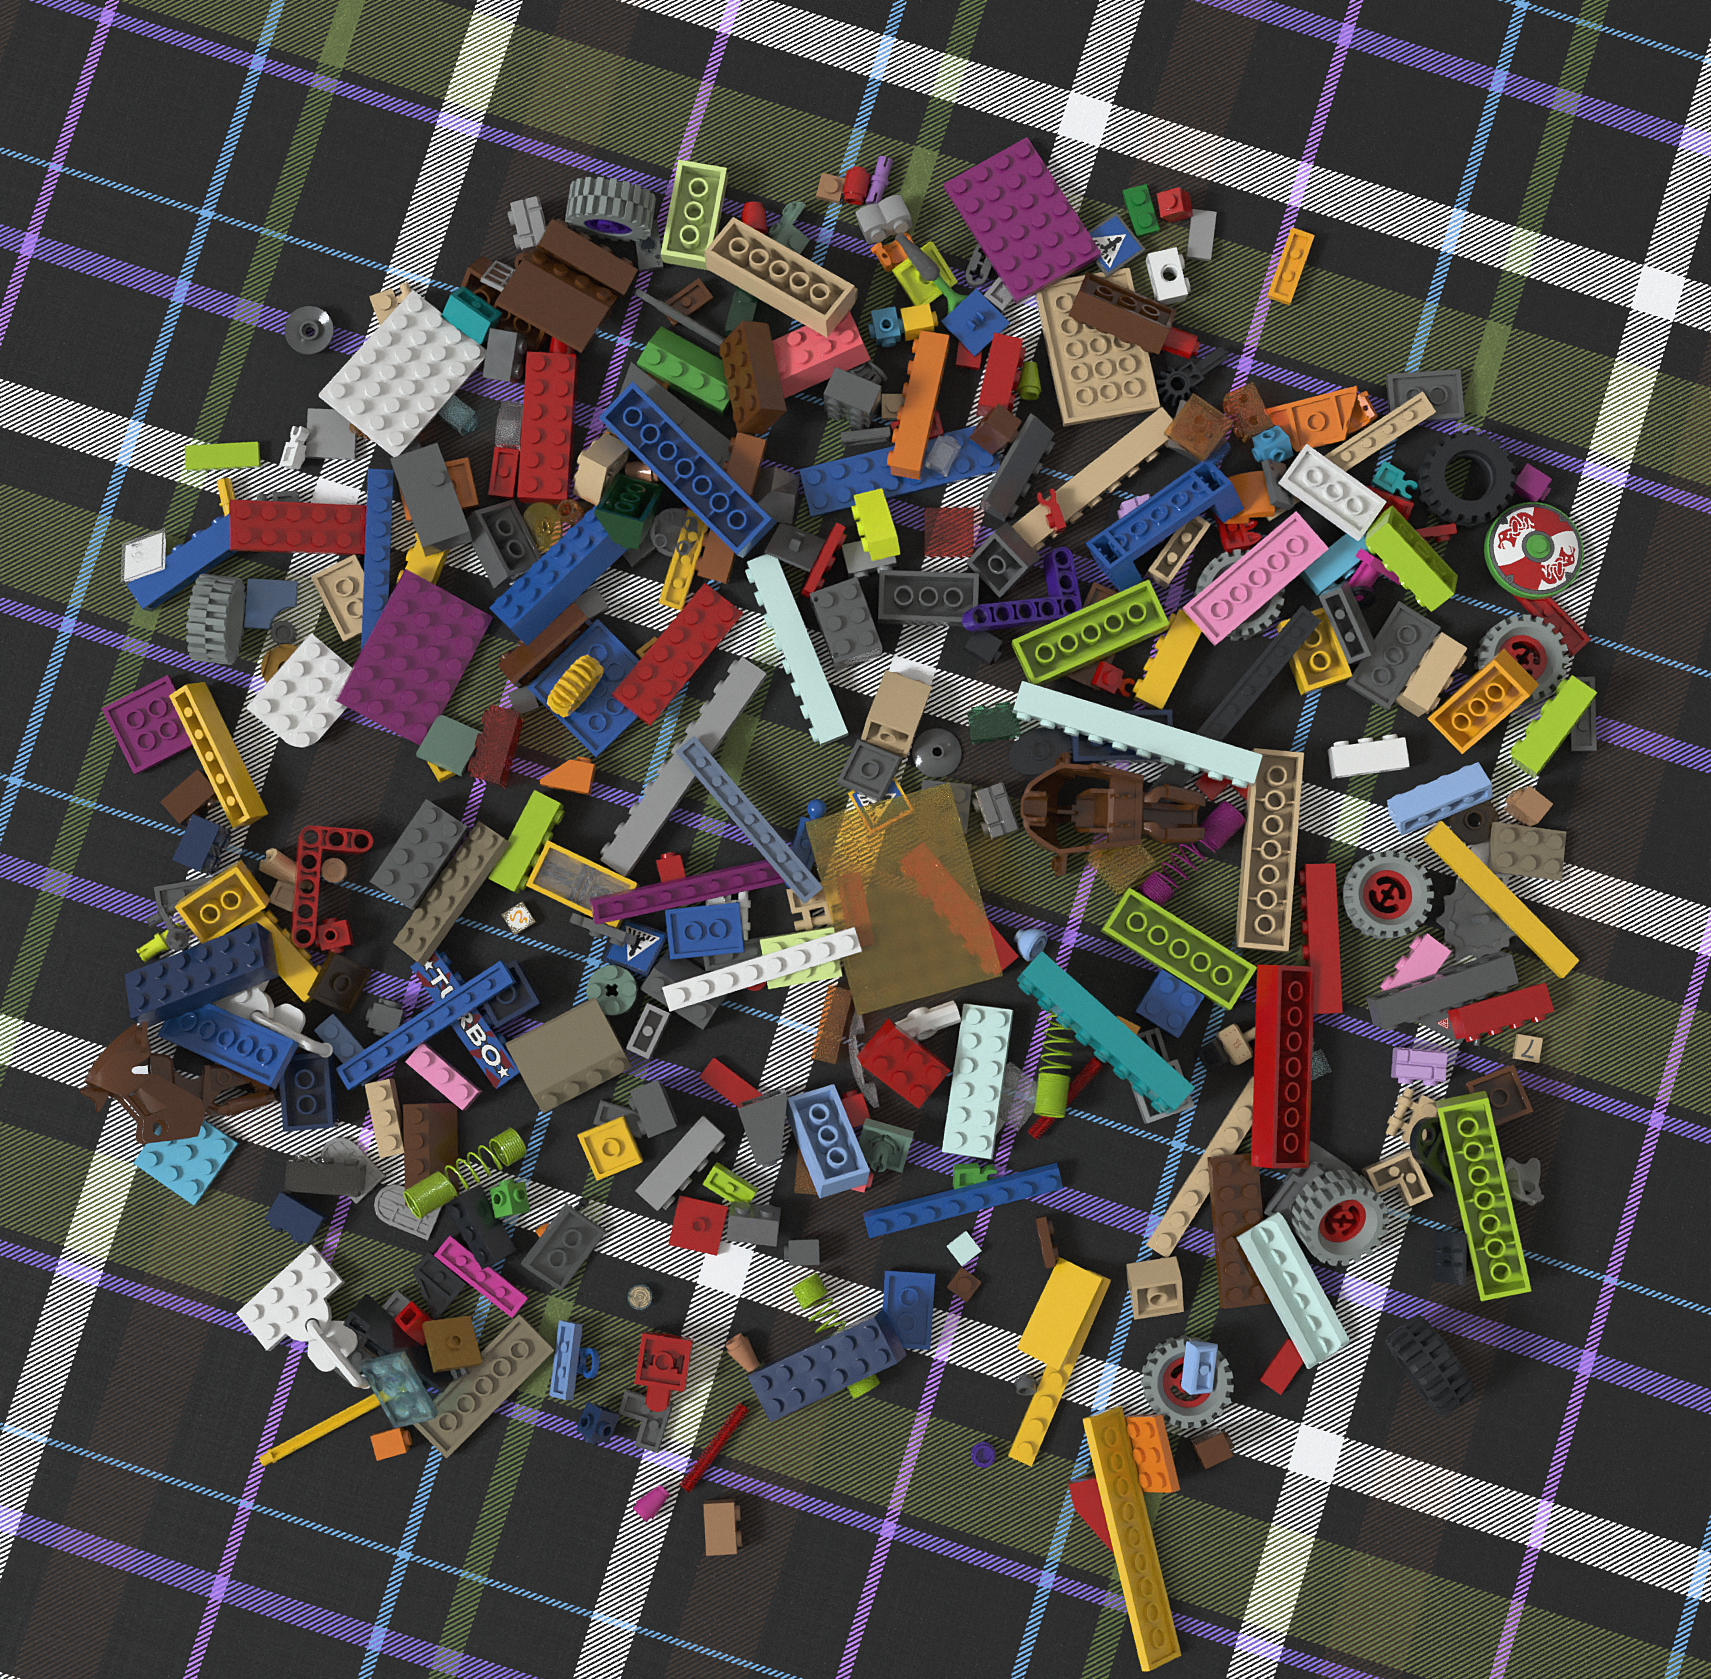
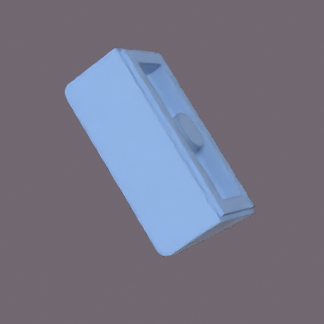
(1199, 1367)

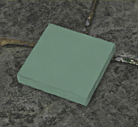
(449, 745)

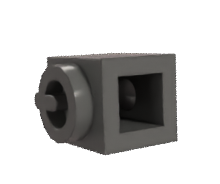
(385, 1016)

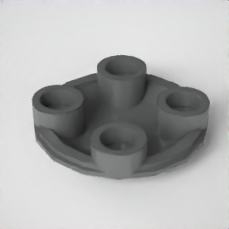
(667, 528)

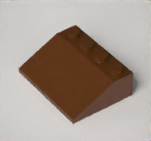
(557, 300)

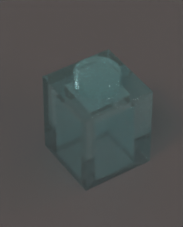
(459, 415)

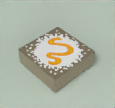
(518, 918)

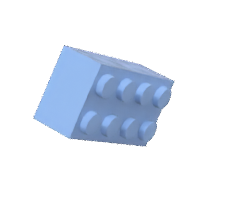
(827, 1141)

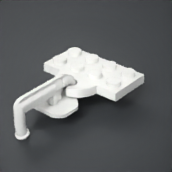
(283, 1019)
(293, 1303)

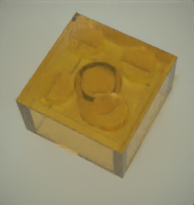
(1119, 866)

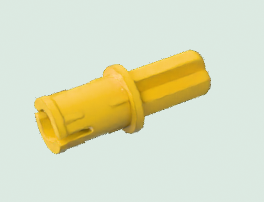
(226, 493)

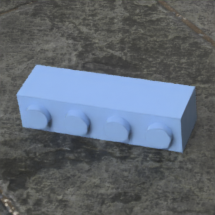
(1439, 798)

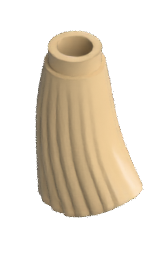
(281, 868)

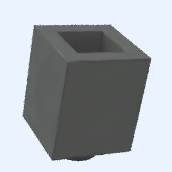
(802, 1252)

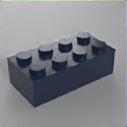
(1088, 752)

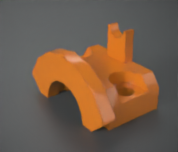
(891, 254)
(1360, 417)

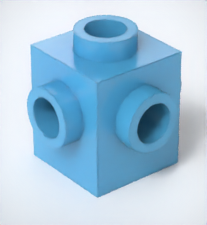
(884, 319)
(1272, 445)

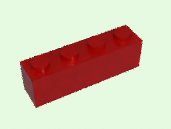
(1500, 1011)

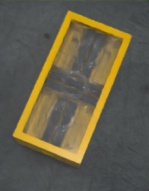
(575, 879)

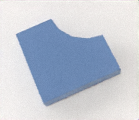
(266, 600)

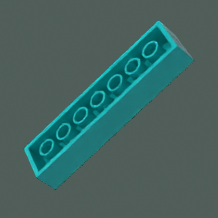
(1105, 1034)

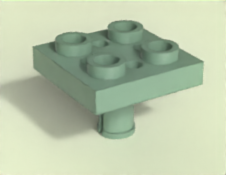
(885, 1150)

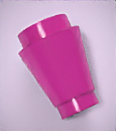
(651, 1503)

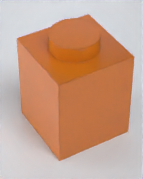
(391, 1442)

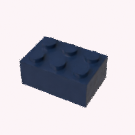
(309, 1093)

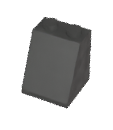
(764, 1125)

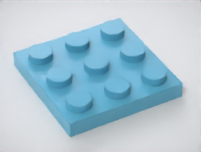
(189, 1163)

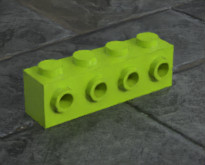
(527, 842)

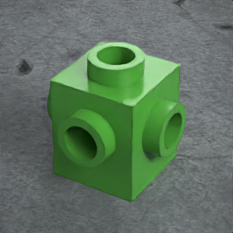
(509, 1199)

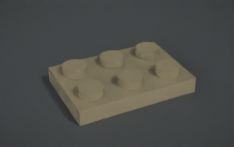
(1526, 851)

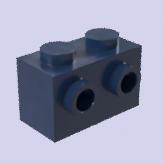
(295, 1218)

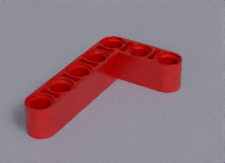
(313, 875)

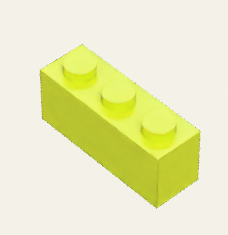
(875, 525)

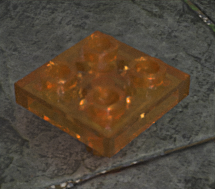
(1199, 426)

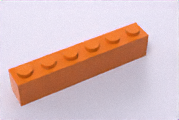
(919, 404)

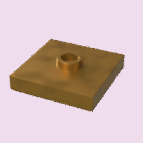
(452, 1343)

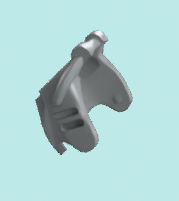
(1524, 1177)

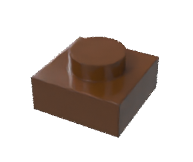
(963, 1284)

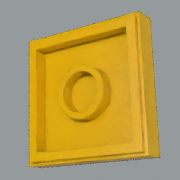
(610, 1147)

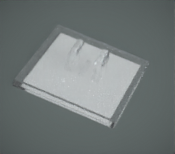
(143, 556)

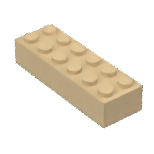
(780, 277)

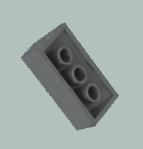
(1017, 468)

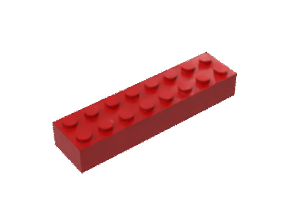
(1282, 1066)

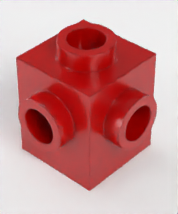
(342, 938)

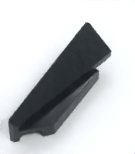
(385, 1337)

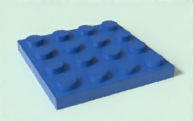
(600, 716)

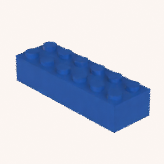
(557, 578)

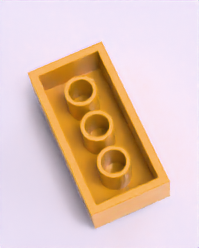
(1483, 701)

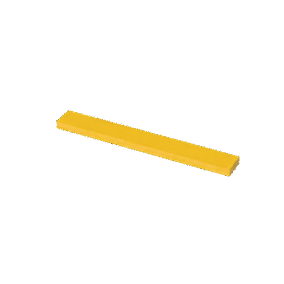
(1500, 899)

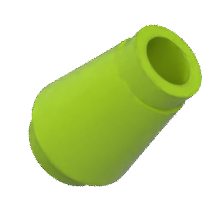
(1029, 382)

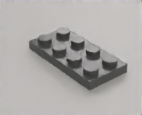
(1399, 649)

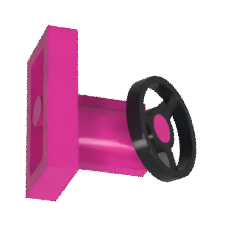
(1366, 576)

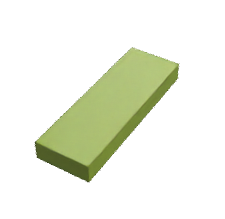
(222, 456)

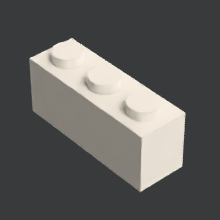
(1368, 756)

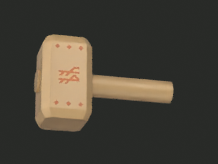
(1236, 1043)

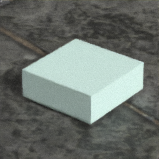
(963, 1248)

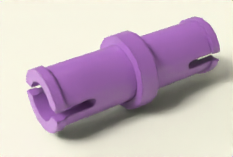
(879, 180)

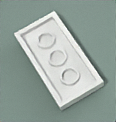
(1332, 492)

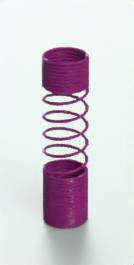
(1218, 829)

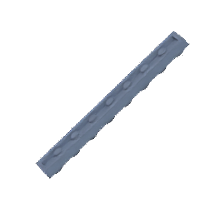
(749, 819)

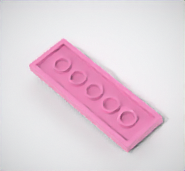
(1255, 578)

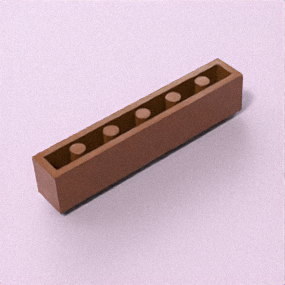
(744, 469)

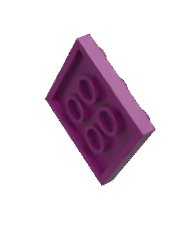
(148, 725)

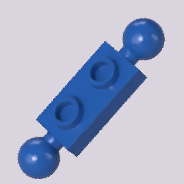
(801, 843)

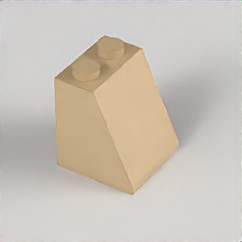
(896, 713)

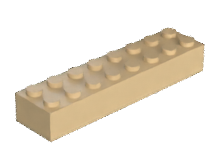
(1269, 853)

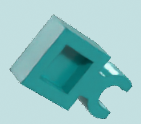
(1390, 479)

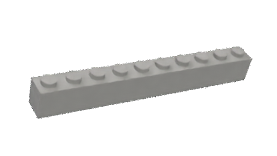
(675, 776)

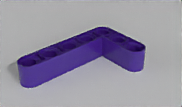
(1033, 607)

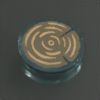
(640, 1297)

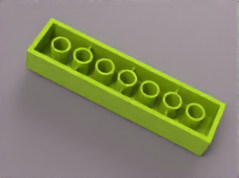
(1483, 1195)

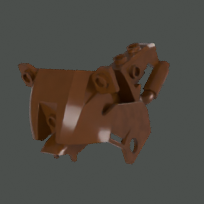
(1119, 811)
(163, 1093)

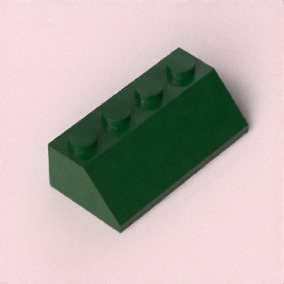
(629, 509)

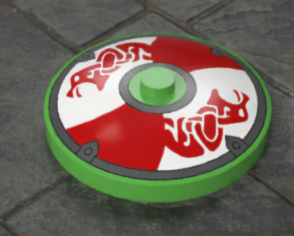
(1533, 550)

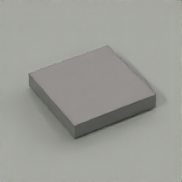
(329, 436)

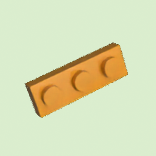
(1290, 266)

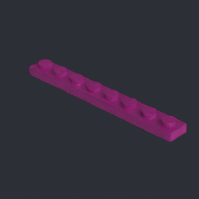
(683, 891)

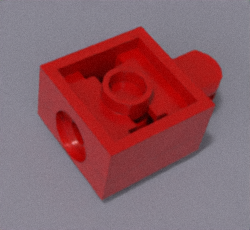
(663, 1367)

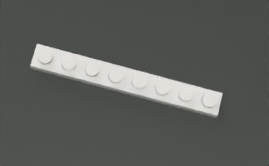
(761, 969)

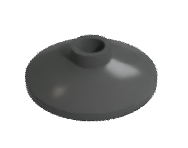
(303, 320)
(933, 765)

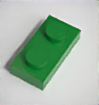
(1141, 211)

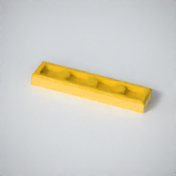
(682, 566)

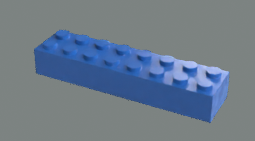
(687, 469)

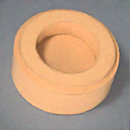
(334, 870)

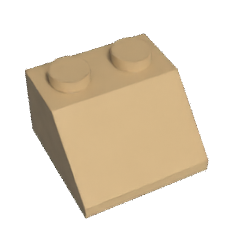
(1155, 1287)

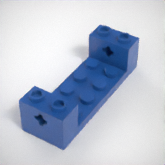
(1159, 517)

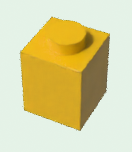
(917, 319)

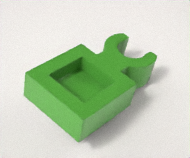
(971, 1174)

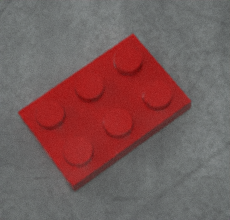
(824, 561)

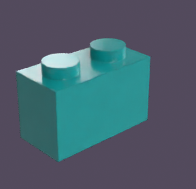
(471, 314)

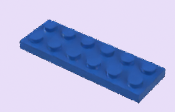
(232, 1042)

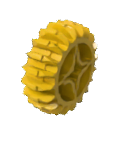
(575, 685)

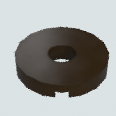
(1474, 835)

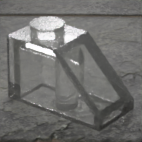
(509, 425)

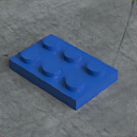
(705, 930)
(909, 1306)

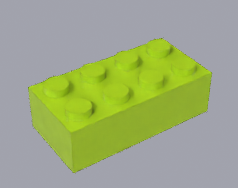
(1411, 559)
(1553, 727)

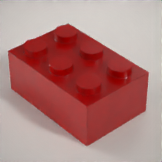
(1001, 373)
(903, 1063)

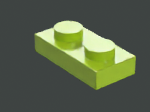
(729, 1185)

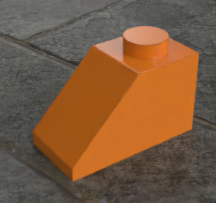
(572, 776)

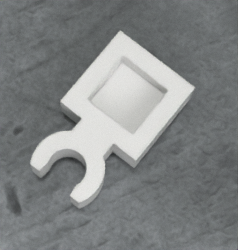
(294, 451)

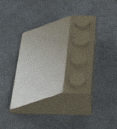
(569, 1055)

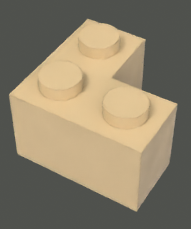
(598, 467)
(1400, 1171)

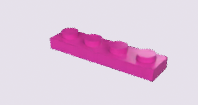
(486, 1281)

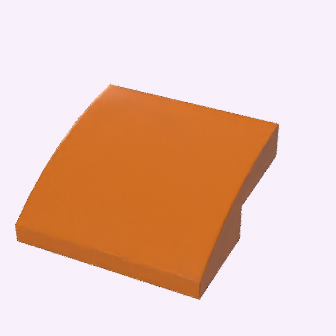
(1253, 495)

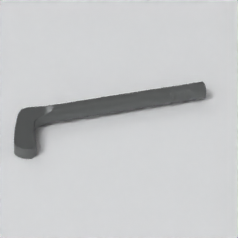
(680, 317)

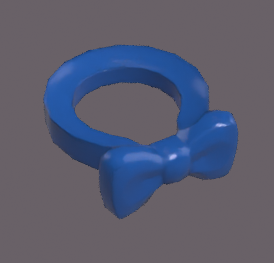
(582, 1368)

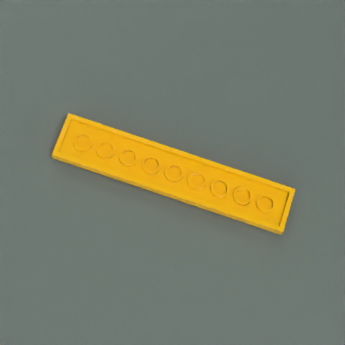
(1132, 1538)

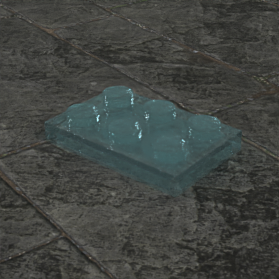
(399, 1389)

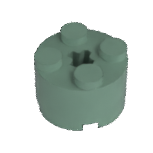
(627, 989)

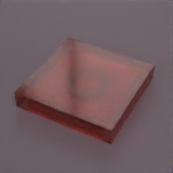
(948, 532)

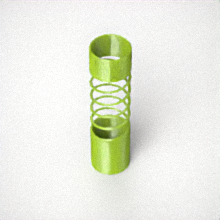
(1052, 1088)
(437, 1188)
(809, 1291)

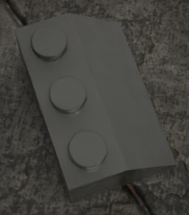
(502, 542)
(675, 970)

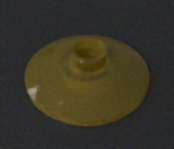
(543, 525)

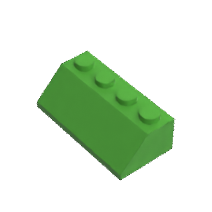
(686, 370)

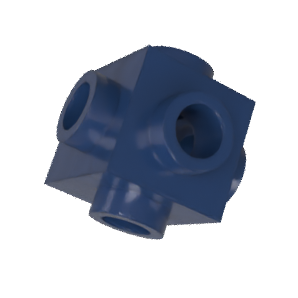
(597, 1423)

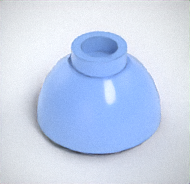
(1030, 942)

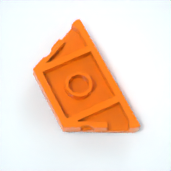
(1316, 419)

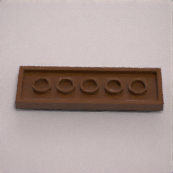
(1235, 1209)

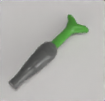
(929, 271)

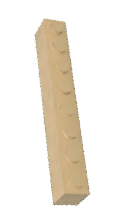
(1098, 477)

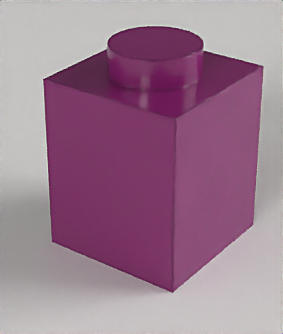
(1532, 484)

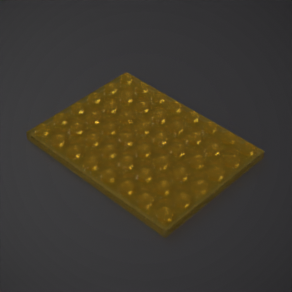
(910, 893)

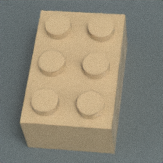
(1431, 675)

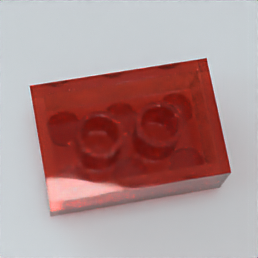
(496, 746)

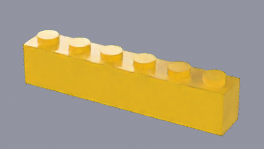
(218, 754)

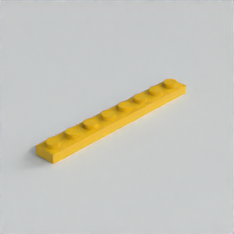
(1049, 1394)

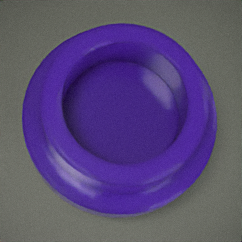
(983, 1454)

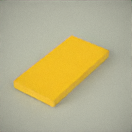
(1060, 1314)

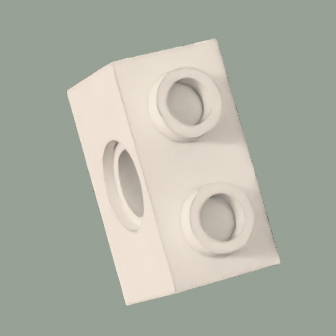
(1167, 261)

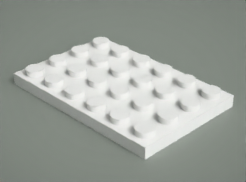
(403, 374)

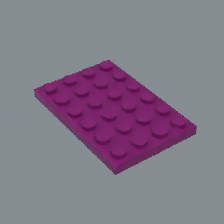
(1022, 220)
(414, 657)

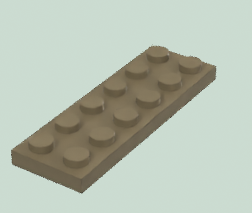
(451, 893)
(476, 1396)

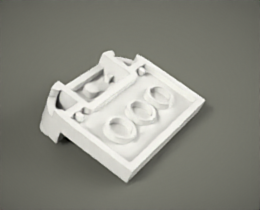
(302, 694)

